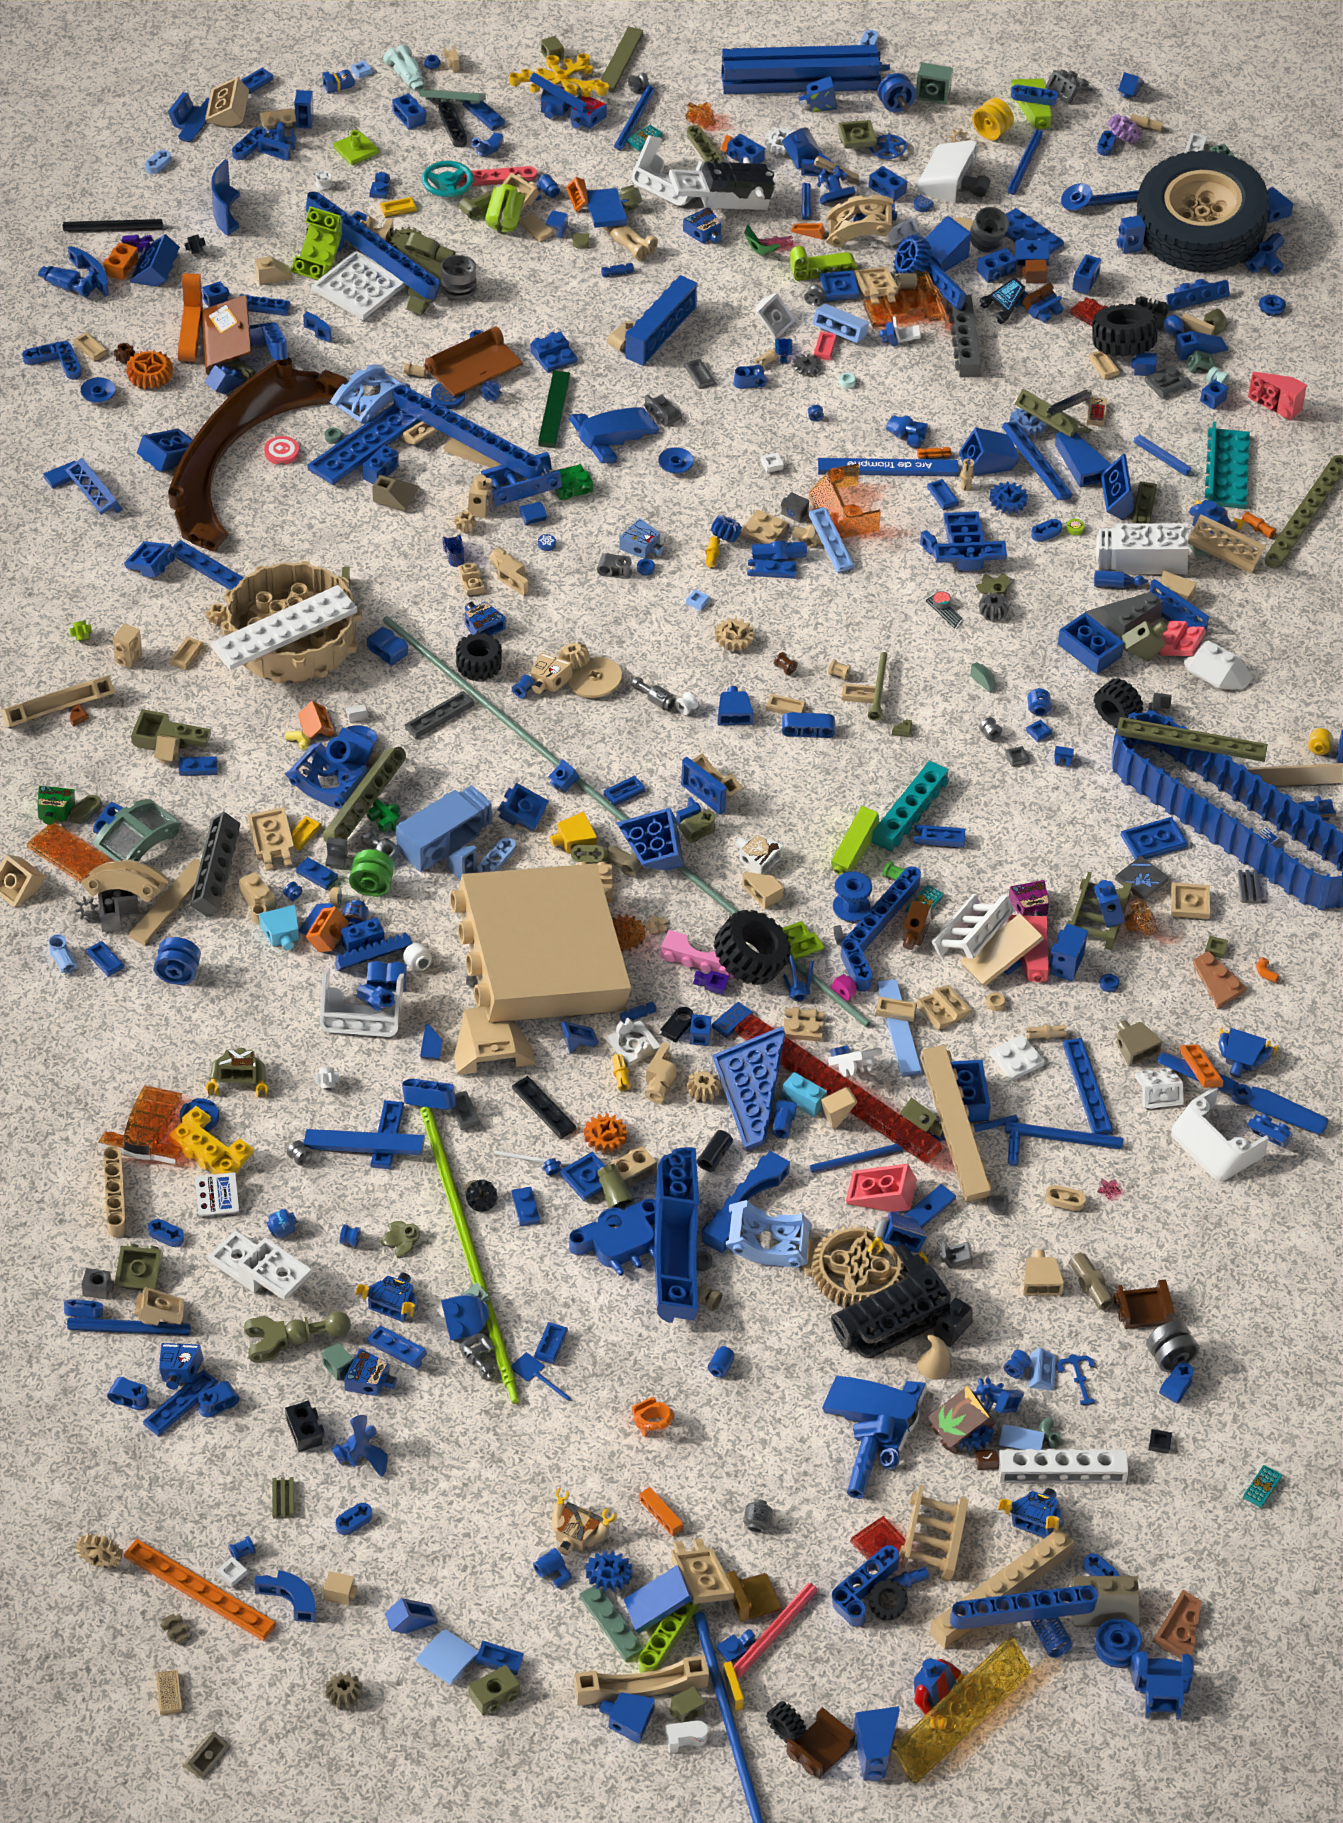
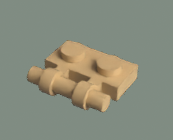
(803, 1029)

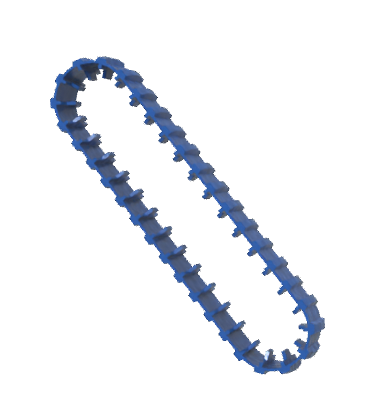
(1228, 832)

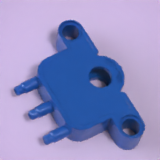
(620, 1244)

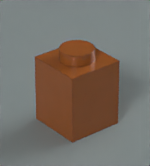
(1035, 271)

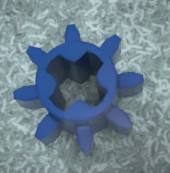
(491, 391)

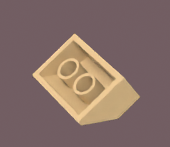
(228, 103)

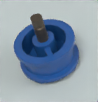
(896, 92)

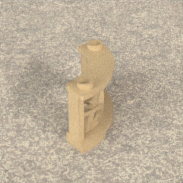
(842, 230)
(128, 876)

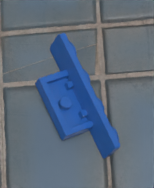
(1197, 293)

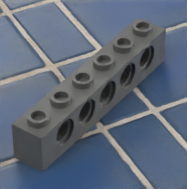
(965, 339)
(215, 864)

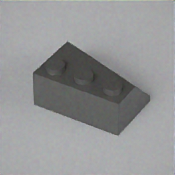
(1128, 613)

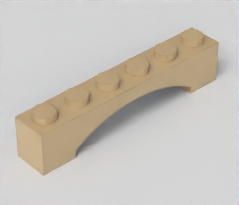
(57, 700)
(595, 1687)

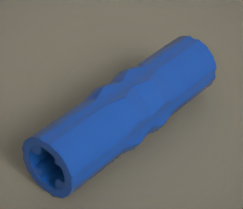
(862, 1468)

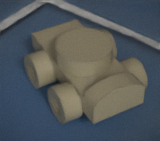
(176, 1631)

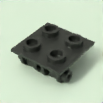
(1159, 308)

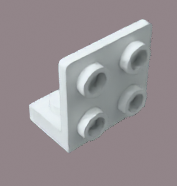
(1160, 1088)

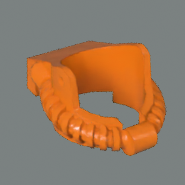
(651, 1409)

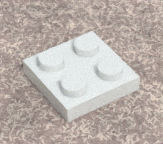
(1017, 1057)

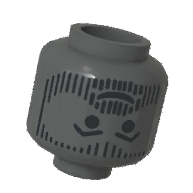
(758, 1516)

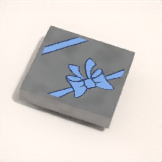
(1143, 876)

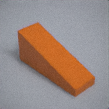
(813, 230)

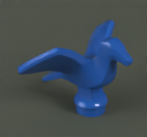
(359, 1445)

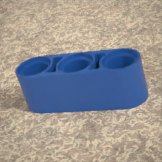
(808, 725)
(429, 1094)

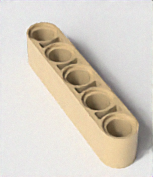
(114, 1191)

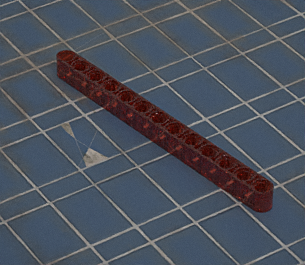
(867, 1108)

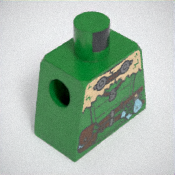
(54, 803)

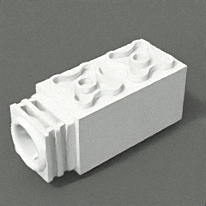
(1143, 548)

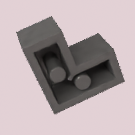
(113, 904)

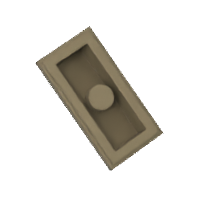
(206, 1755)

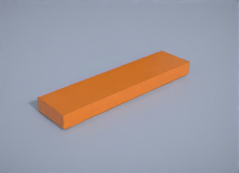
(1201, 1066)

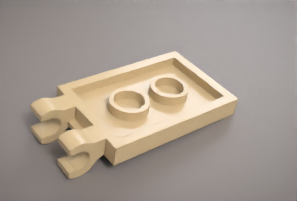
(876, 283)
(271, 836)
(702, 1572)

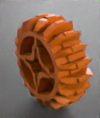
(149, 369)

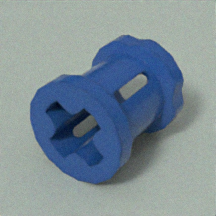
(523, 686)
(242, 1548)

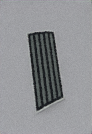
(948, 613)

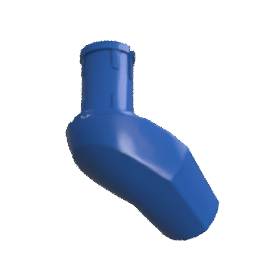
(488, 146)

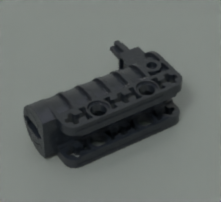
(893, 1309)

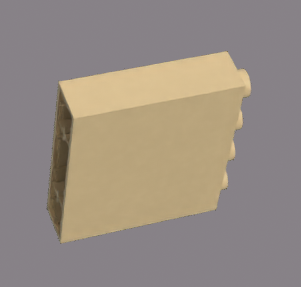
(540, 943)

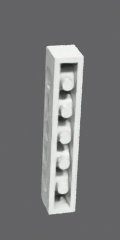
(1055, 1473)

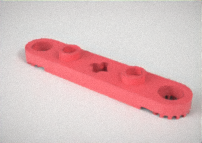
(487, 176)

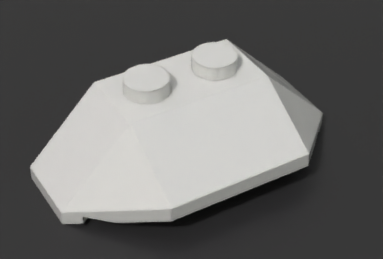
(1218, 667)

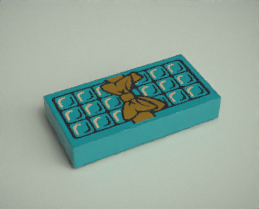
(638, 140)
(928, 896)
(1262, 1486)

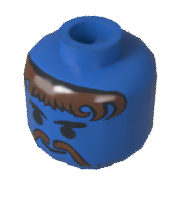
(355, 912)

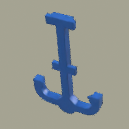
(1074, 1360)

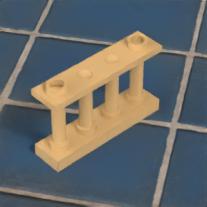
(953, 1528)

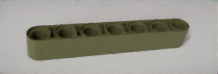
(365, 794)

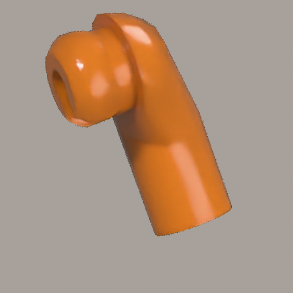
(1264, 971)

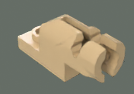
(510, 570)
(660, 1074)

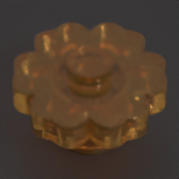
(1141, 918)

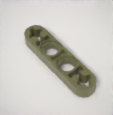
(701, 148)

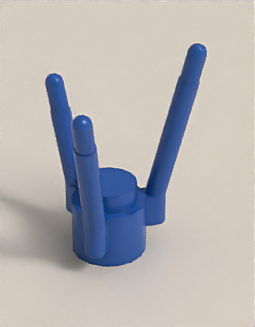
(798, 990)

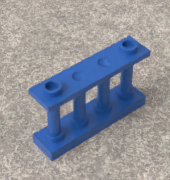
(525, 488)

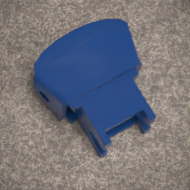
(1162, 1681)

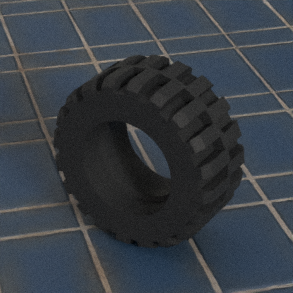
(1124, 330)
(744, 961)

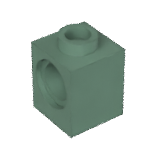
(337, 1360)

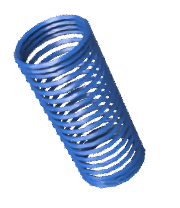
(1055, 1641)

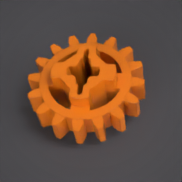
(605, 1133)

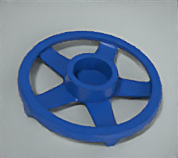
(889, 147)

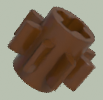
(124, 353)

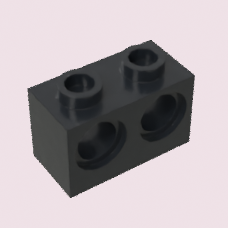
(301, 1426)

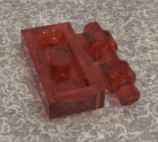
(1086, 310)

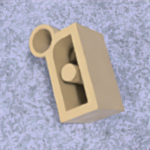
(256, 895)

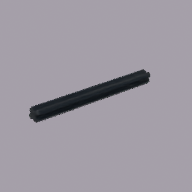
(112, 225)
(1069, 402)

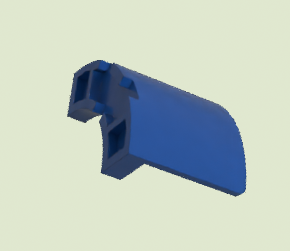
(223, 197)

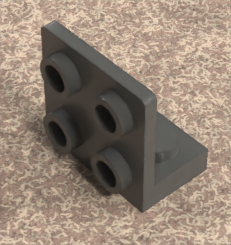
(1067, 84)

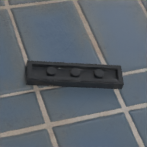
(544, 1107)

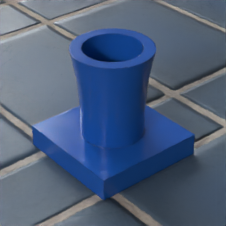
(350, 748)

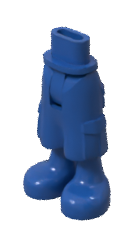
(69, 279)

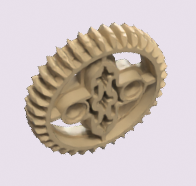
(840, 1260)

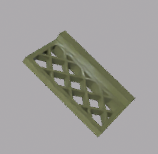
(1039, 407)

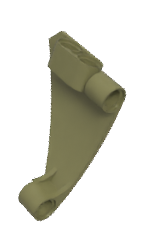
(428, 255)

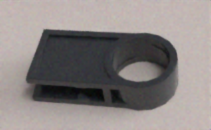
(675, 1027)

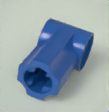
(784, 1114)
(879, 1429)

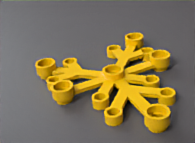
(563, 77)

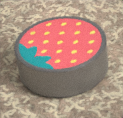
(941, 600)

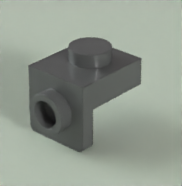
(956, 1255)

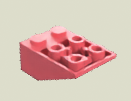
(1278, 393)

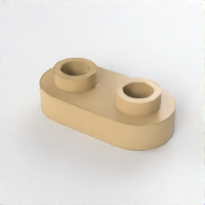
(1065, 1197)

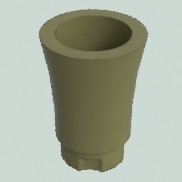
(614, 1187)

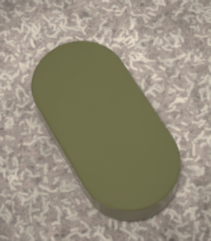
(85, 809)

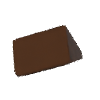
(986, 1459)

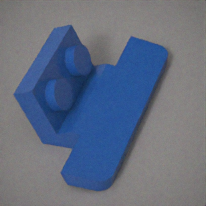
(188, 117)

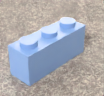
(840, 323)

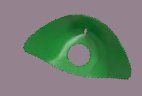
(753, 242)

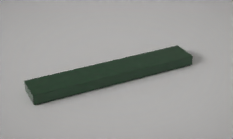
(554, 409)

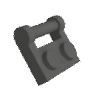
(1164, 378)

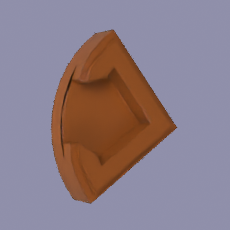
(78, 715)

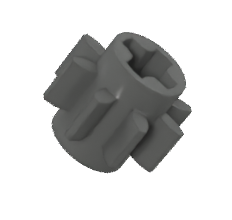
(85, 902)

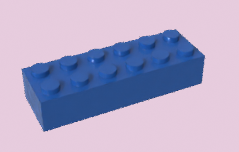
(661, 320)

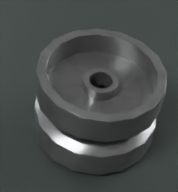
(1172, 1345)

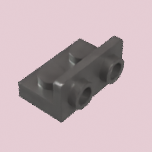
(662, 409)

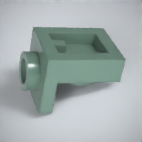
(1201, 360)

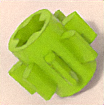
(81, 630)

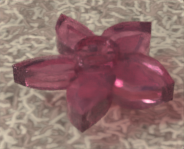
(1109, 1188)

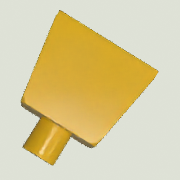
(574, 832)

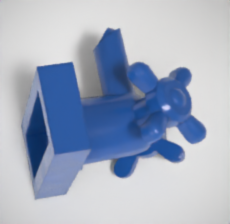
(276, 144)
(834, 186)
(1005, 1400)

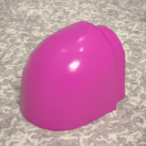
(845, 987)

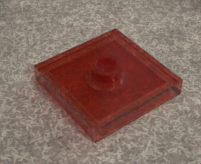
(876, 1536)

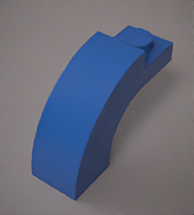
(291, 1588)

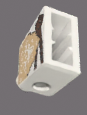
(759, 853)

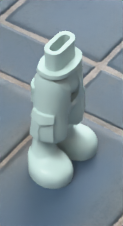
(405, 66)

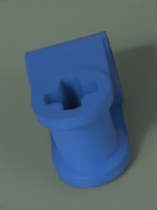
(748, 377)
(1177, 1383)
(127, 1393)
(219, 1397)

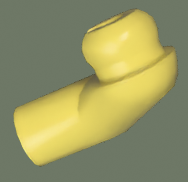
(301, 737)

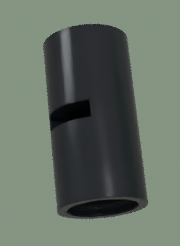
(715, 1150)

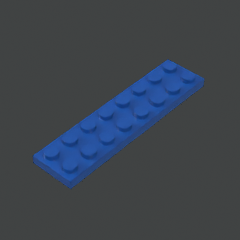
(362, 444)

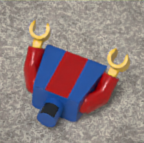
(934, 1682)

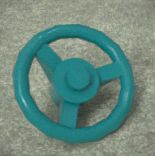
(447, 180)

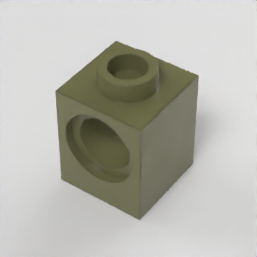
(552, 46)
(687, 1705)

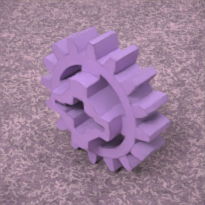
(1124, 128)

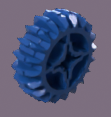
(912, 255)

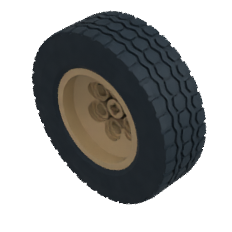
(1203, 210)

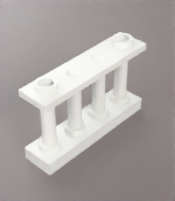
(978, 936)

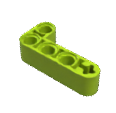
(810, 267)

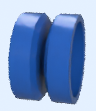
(177, 961)

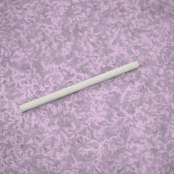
(523, 1157)

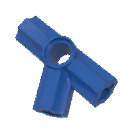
(1266, 255)

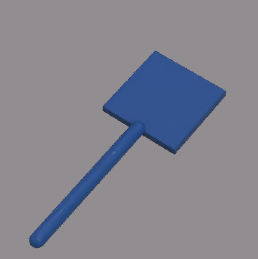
(528, 1367)

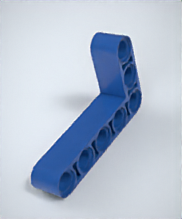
(272, 337)

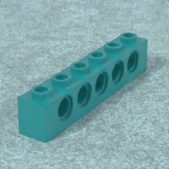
(910, 806)

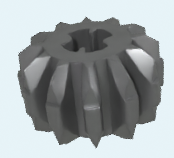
(993, 606)

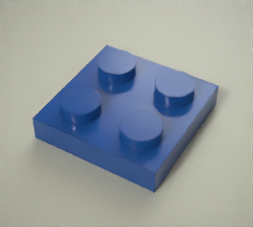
(839, 285)
(583, 1176)

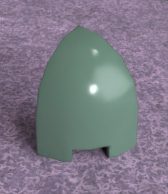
(983, 676)

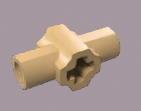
(807, 535)

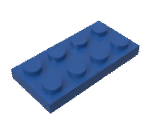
(1025, 227)

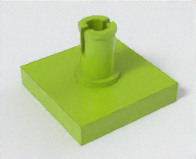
(355, 147)

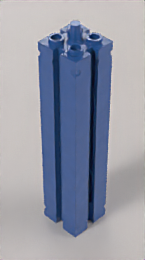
(796, 67)

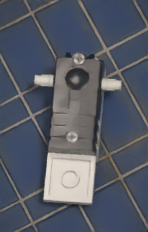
(727, 185)

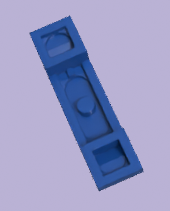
(81, 258)

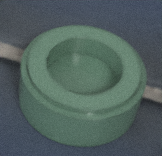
(333, 435)

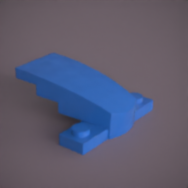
(612, 429)
(967, 543)

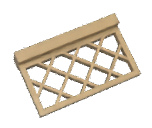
(1228, 551)

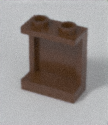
(1145, 1306)

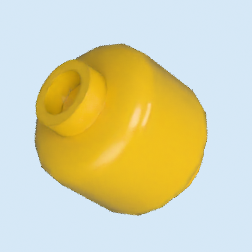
(1320, 741)

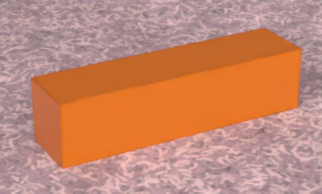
(661, 1511)

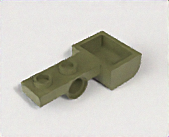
(153, 724)

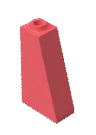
(1036, 960)

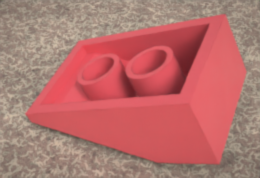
(883, 1188)

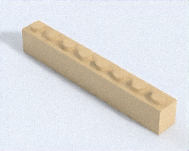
(955, 1123)
(1010, 1580)

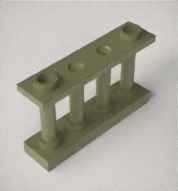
(1107, 935)

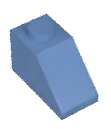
(463, 861)

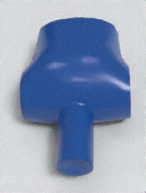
(899, 426)

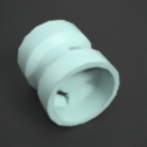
(1215, 373)

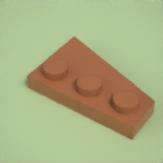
(1218, 979)
(1180, 1626)

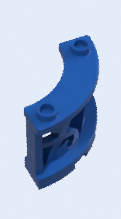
(311, 786)

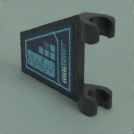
(1005, 297)

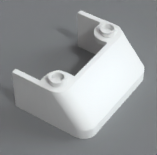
(650, 177)
(358, 1019)
(1208, 1147)

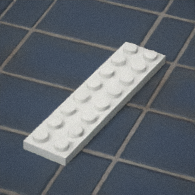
(284, 627)

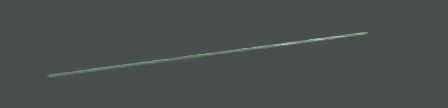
(605, 803)

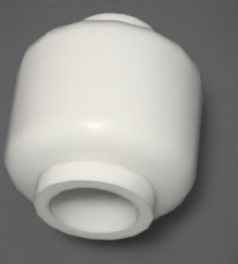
(417, 957)

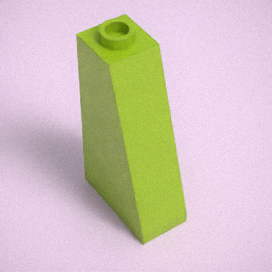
(1037, 114)
(855, 841)

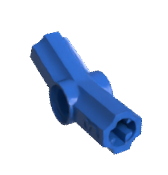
(779, 550)
(375, 997)

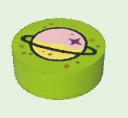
(1075, 526)

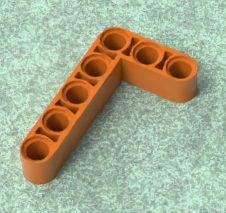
(191, 317)

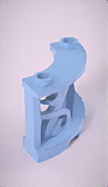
(372, 376)
(779, 1255)

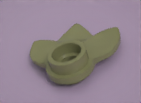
(994, 585)
(399, 1237)

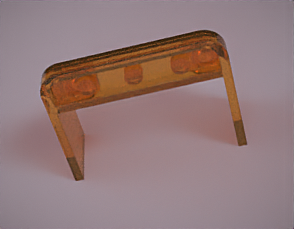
(847, 519)

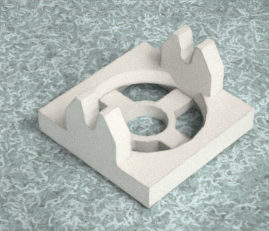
(641, 1053)
(848, 1061)

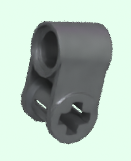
(613, 565)

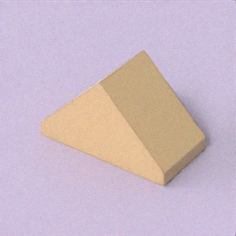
(838, 1106)

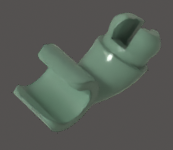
(1045, 1426)

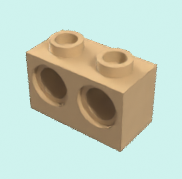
(127, 645)
(636, 1166)

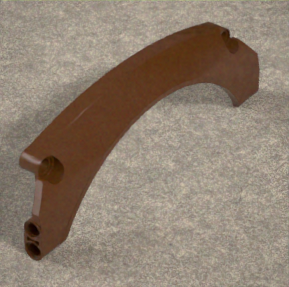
(258, 399)

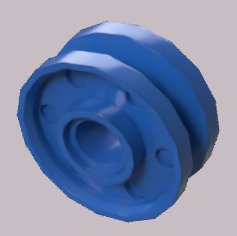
(1117, 1631)

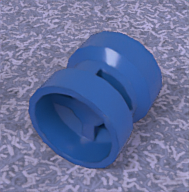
(1019, 1361)

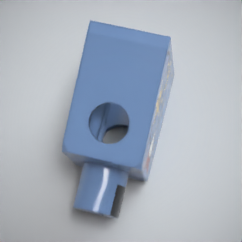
(641, 540)

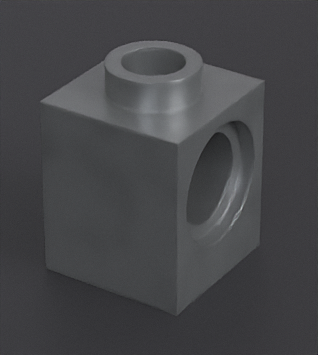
(92, 1278)

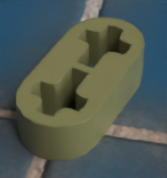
(589, 849)

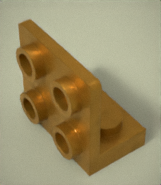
(753, 1596)

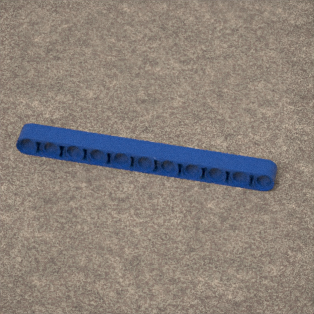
(379, 249)
(467, 432)

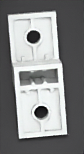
(259, 1265)

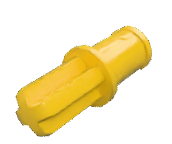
(712, 552)
(621, 1072)

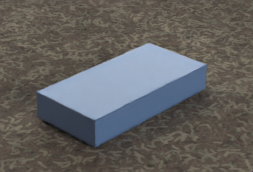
(1021, 1438)

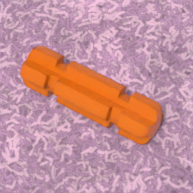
(934, 452)

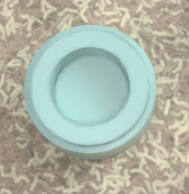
(847, 380)

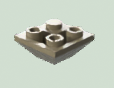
(393, 492)

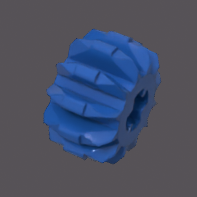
(726, 528)

